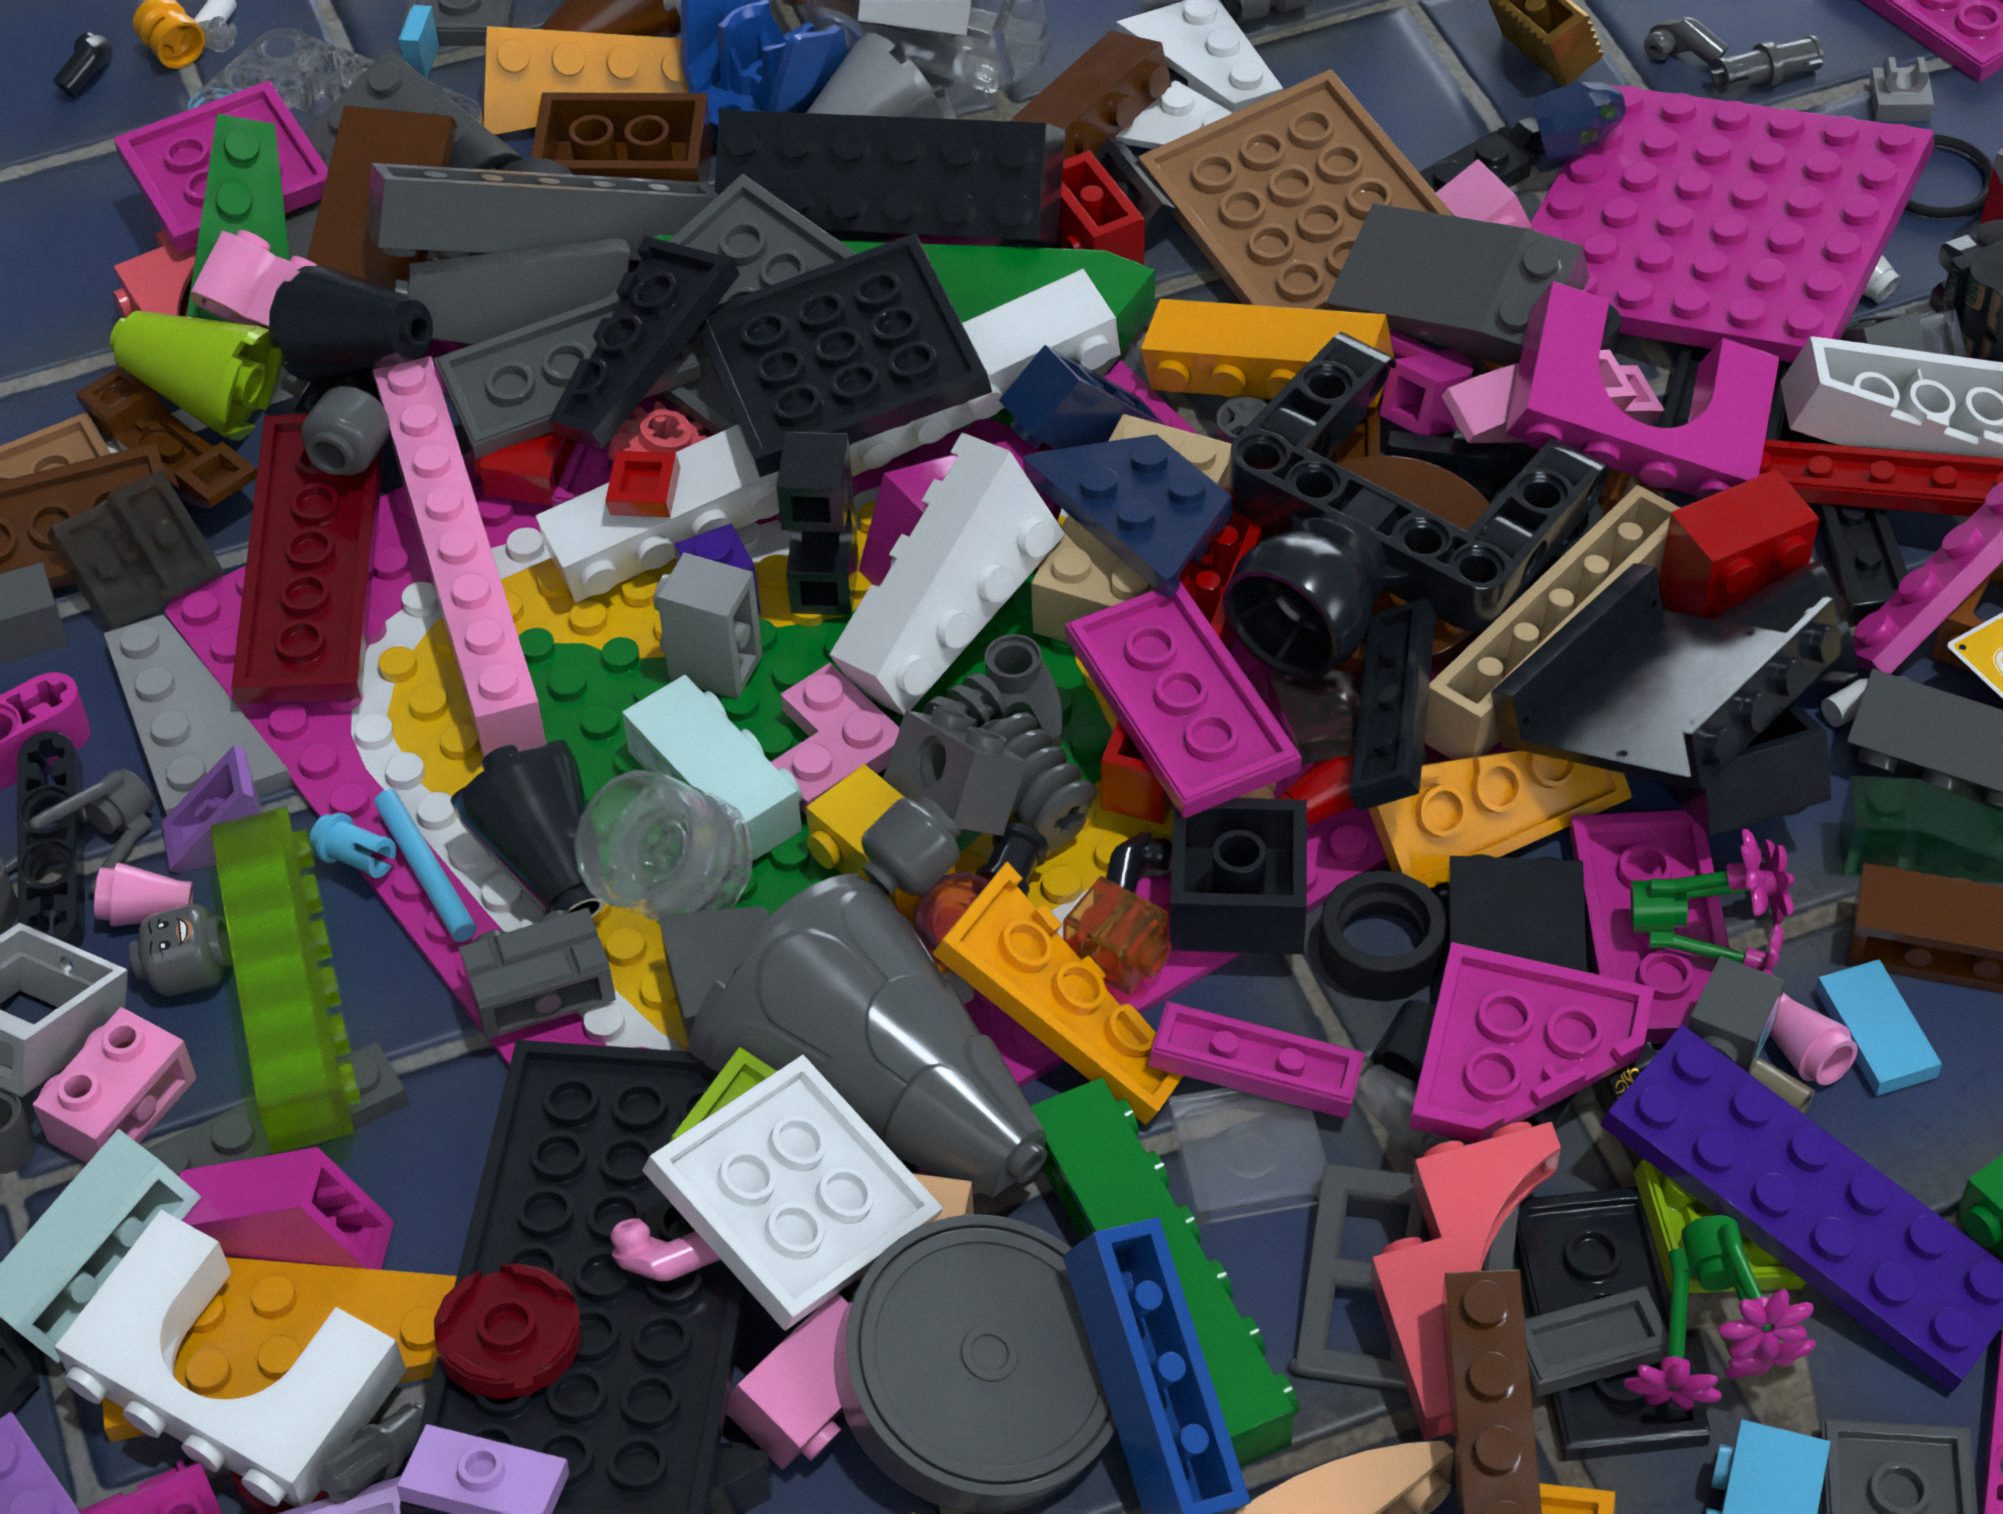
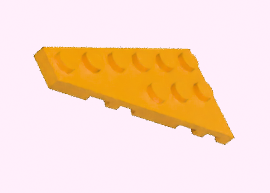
(273, 1312)

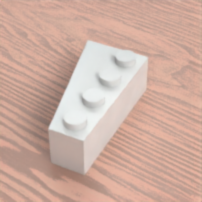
(1895, 398)
(947, 578)

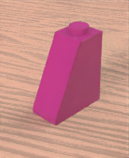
(289, 1211)

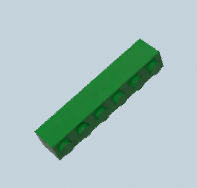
(1112, 1182)

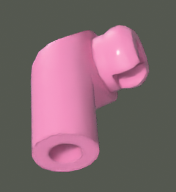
(656, 1258)

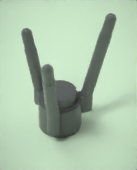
(111, 805)

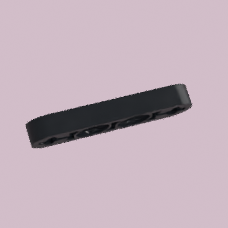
(55, 843)

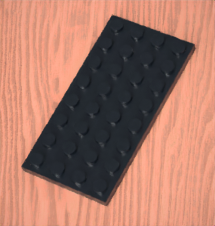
(655, 1357)

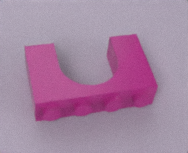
(1564, 399)

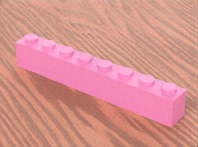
(459, 558)

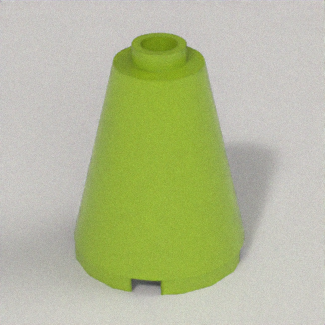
(201, 366)

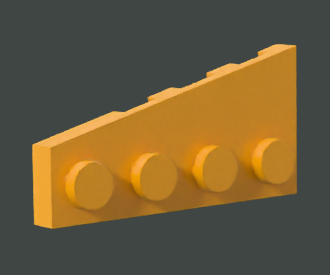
(534, 61)
(1489, 808)
(1036, 978)

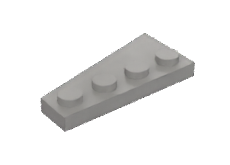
(184, 712)

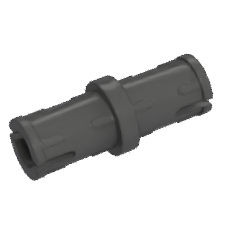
(1767, 64)

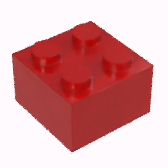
(1734, 545)

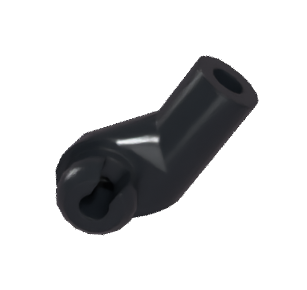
(1136, 856)

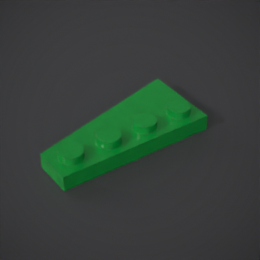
(241, 192)

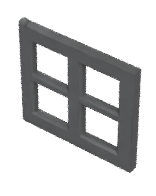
(1331, 1272)

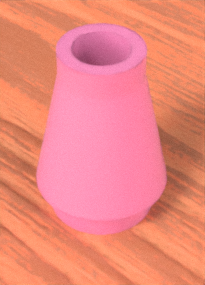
(131, 894)
(1813, 1043)

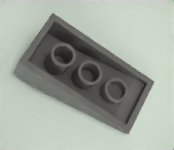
(1454, 278)

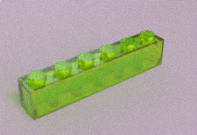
(282, 981)

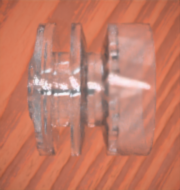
(663, 847)

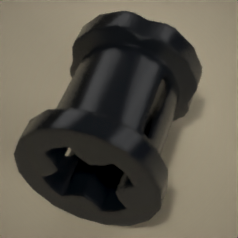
(1023, 850)

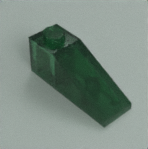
(1919, 830)

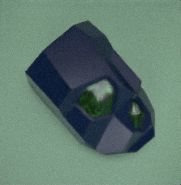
(1577, 118)

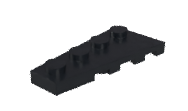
(652, 323)

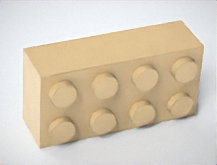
(1086, 575)

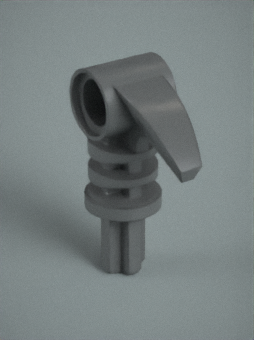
(1011, 685)

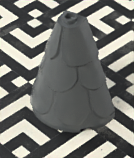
(871, 1011)

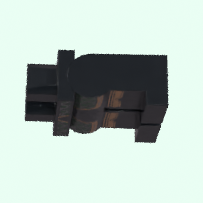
(1975, 292)

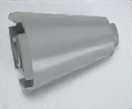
(871, 82)

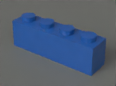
(1155, 1372)

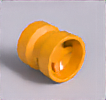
(169, 32)

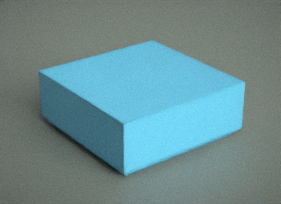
(419, 39)

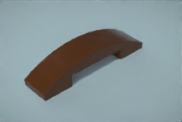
(134, 417)

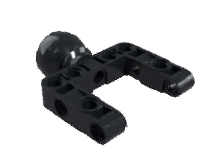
(1342, 540)

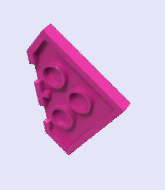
(1520, 1039)

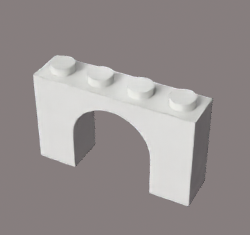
(274, 1439)

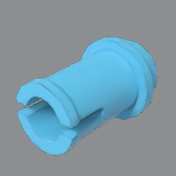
(338, 839)

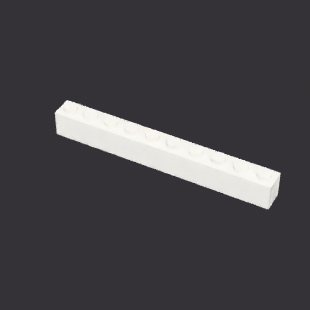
(722, 483)

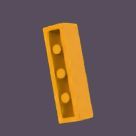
(1245, 347)

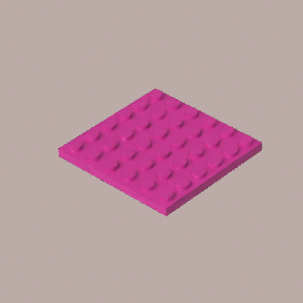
(1734, 217)

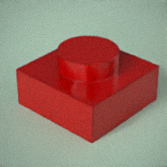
(643, 484)

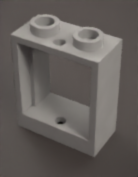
(84, 997)

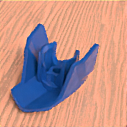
(747, 62)

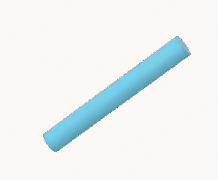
(425, 866)

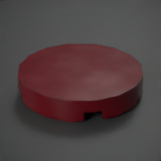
(507, 1331)

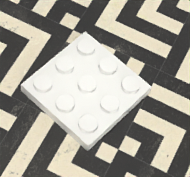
(791, 1190)

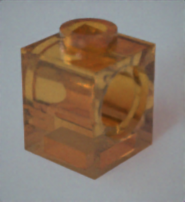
(1119, 934)

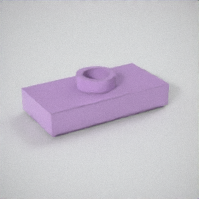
(480, 1476)

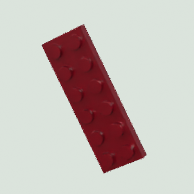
(305, 575)

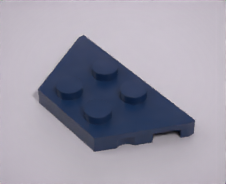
(1137, 502)

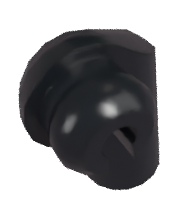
(90, 56)

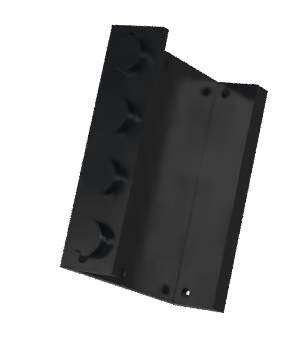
(1658, 686)

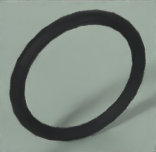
(1965, 209)

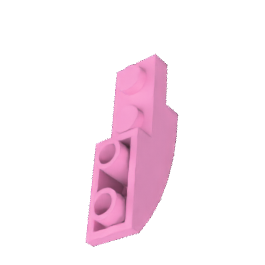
(1484, 402)

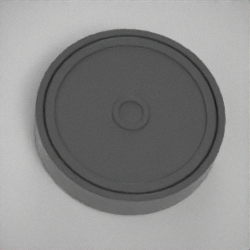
(972, 1366)

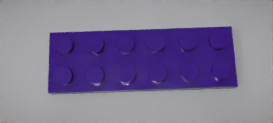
(1814, 1206)

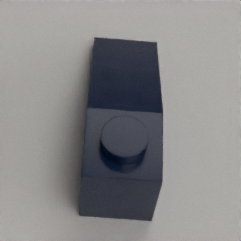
(1068, 403)

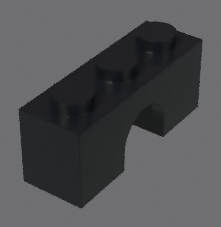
(820, 515)

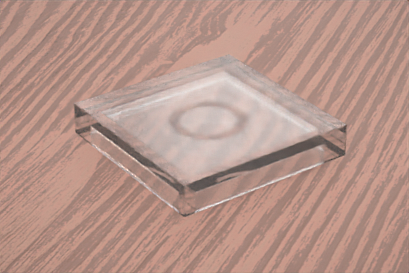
(1246, 1153)

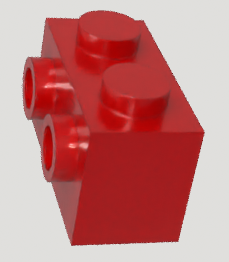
(1097, 211)

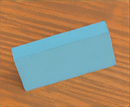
(1888, 1038)

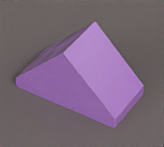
(219, 797)

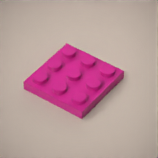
(173, 159)

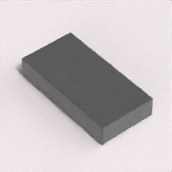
(1594, 1341)

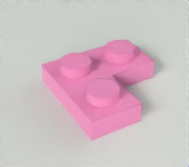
(841, 729)

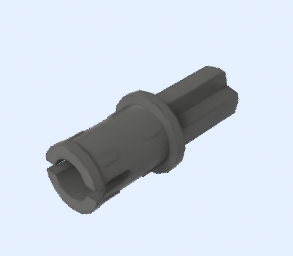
(373, 1454)

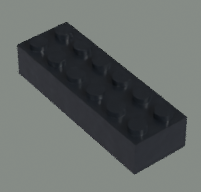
(902, 173)

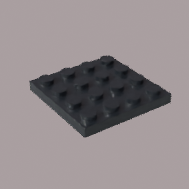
(842, 351)

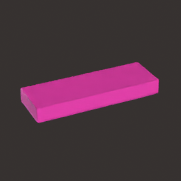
(1256, 1059)

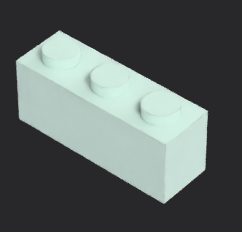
(695, 742)
(85, 1238)

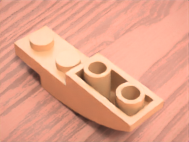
(1376, 1481)

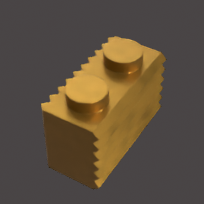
(1551, 34)

